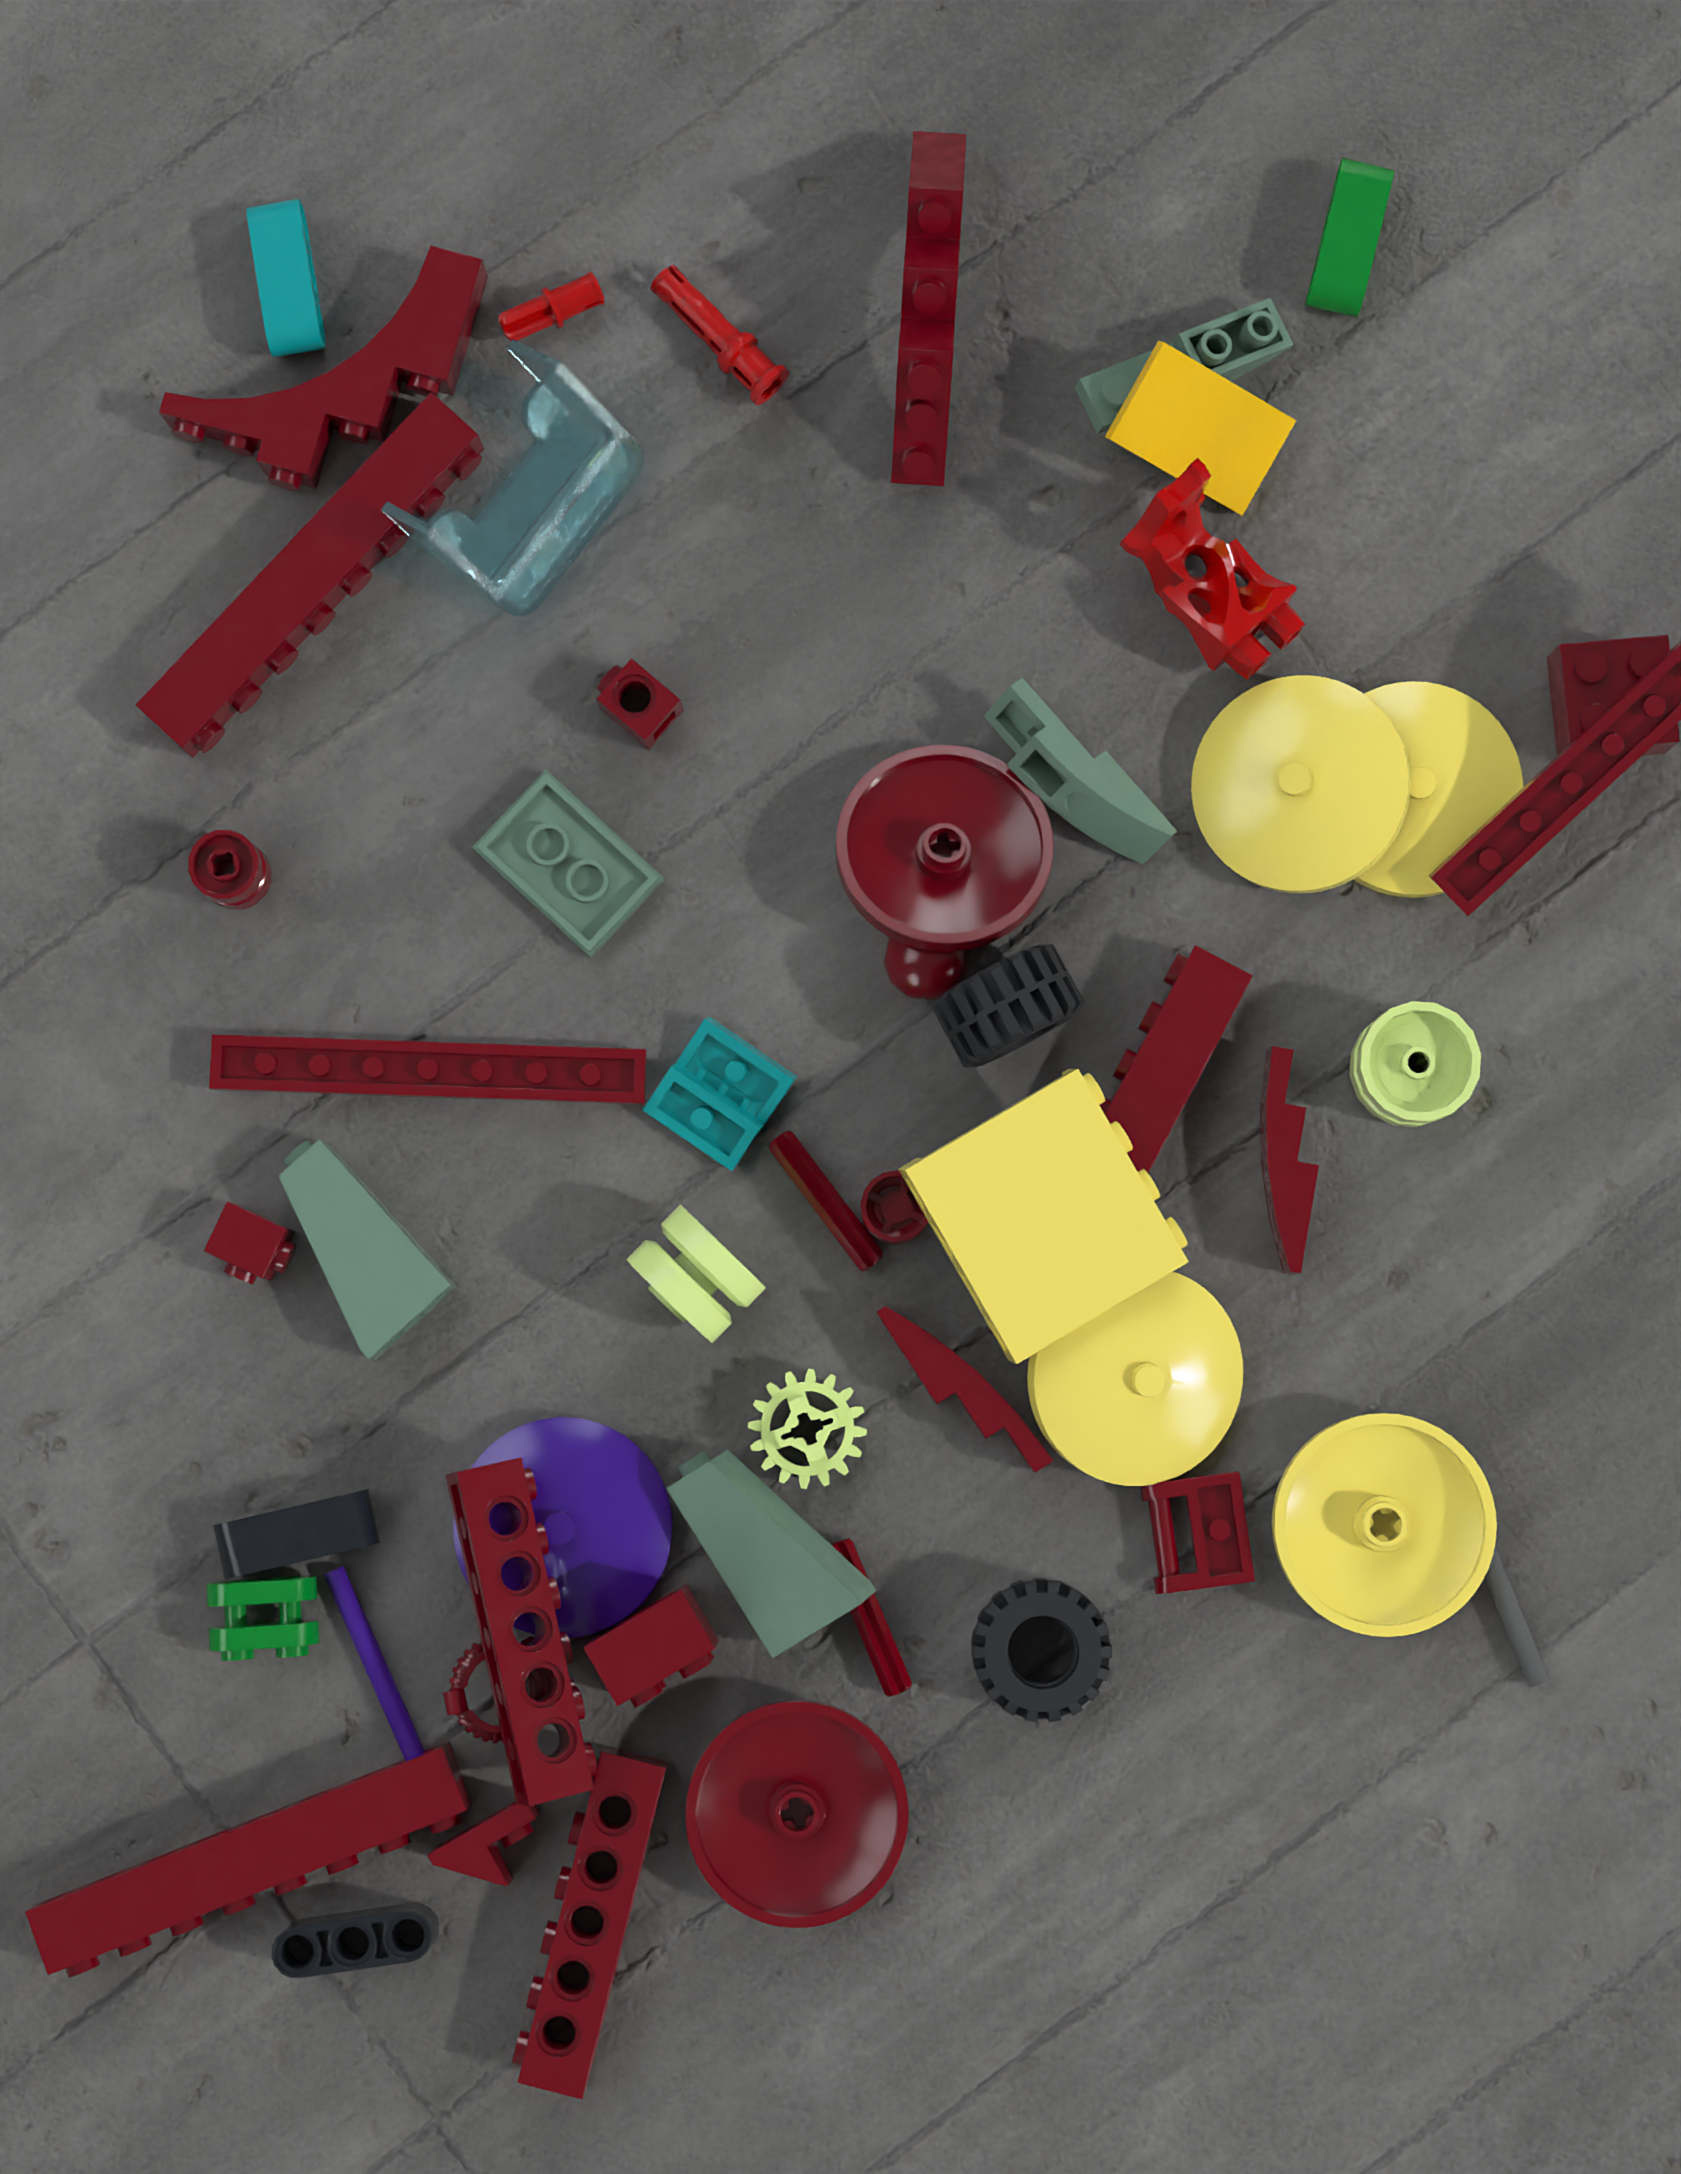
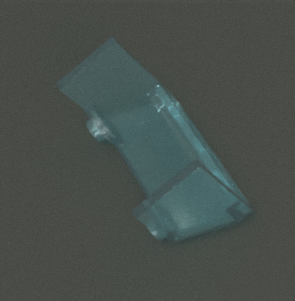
(546, 503)

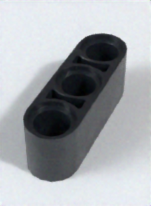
(296, 1534)
(330, 1950)

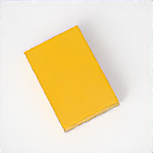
(1191, 413)

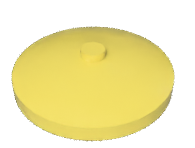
(1459, 779)
(1301, 784)
(1141, 1385)
(1384, 1524)

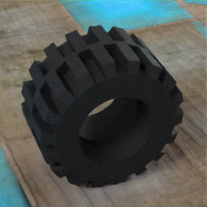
(1008, 1005)
(1070, 1689)

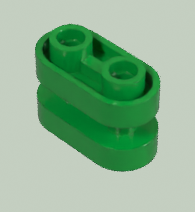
(288, 1636)

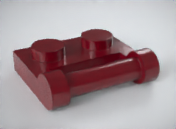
(1216, 1531)

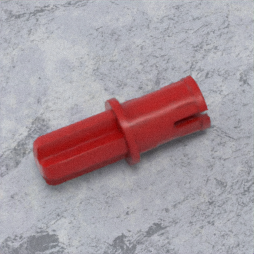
(551, 307)

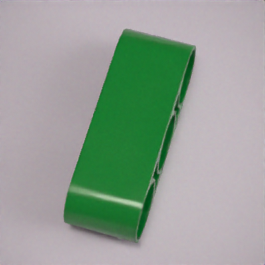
(1349, 237)

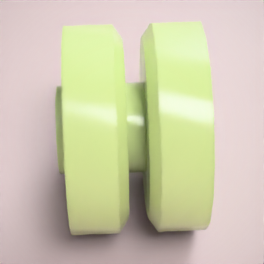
(1444, 1049)
(695, 1274)

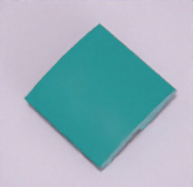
(720, 1093)

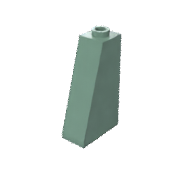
(365, 1252)
(765, 1552)

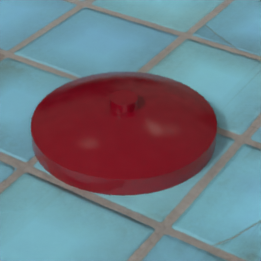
(943, 848)
(797, 1813)

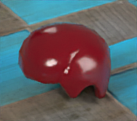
(924, 972)

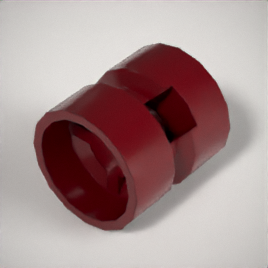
(229, 869)
(891, 1210)

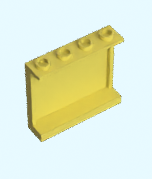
(1046, 1215)

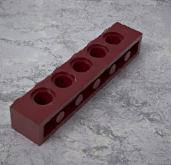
(508, 1662)
(568, 2064)

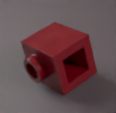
(250, 1244)

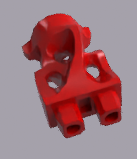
(1211, 607)

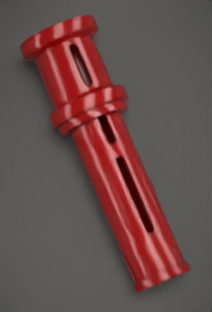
(735, 349)

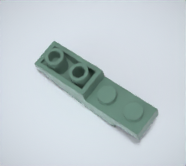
(1224, 345)
(1081, 789)

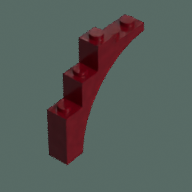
(928, 308)
(358, 397)

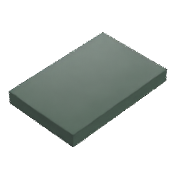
(568, 863)

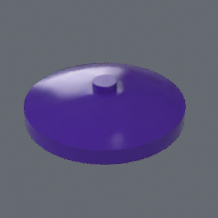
(601, 1516)

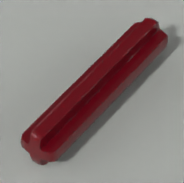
(825, 1200)
(876, 1633)

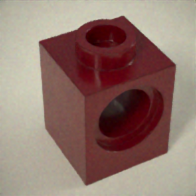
(651, 722)

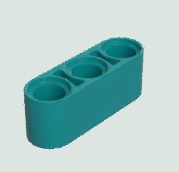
(286, 278)

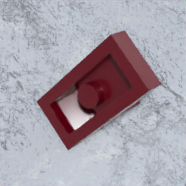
(474, 1849)

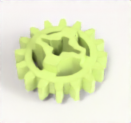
(814, 1452)

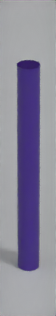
(374, 1663)

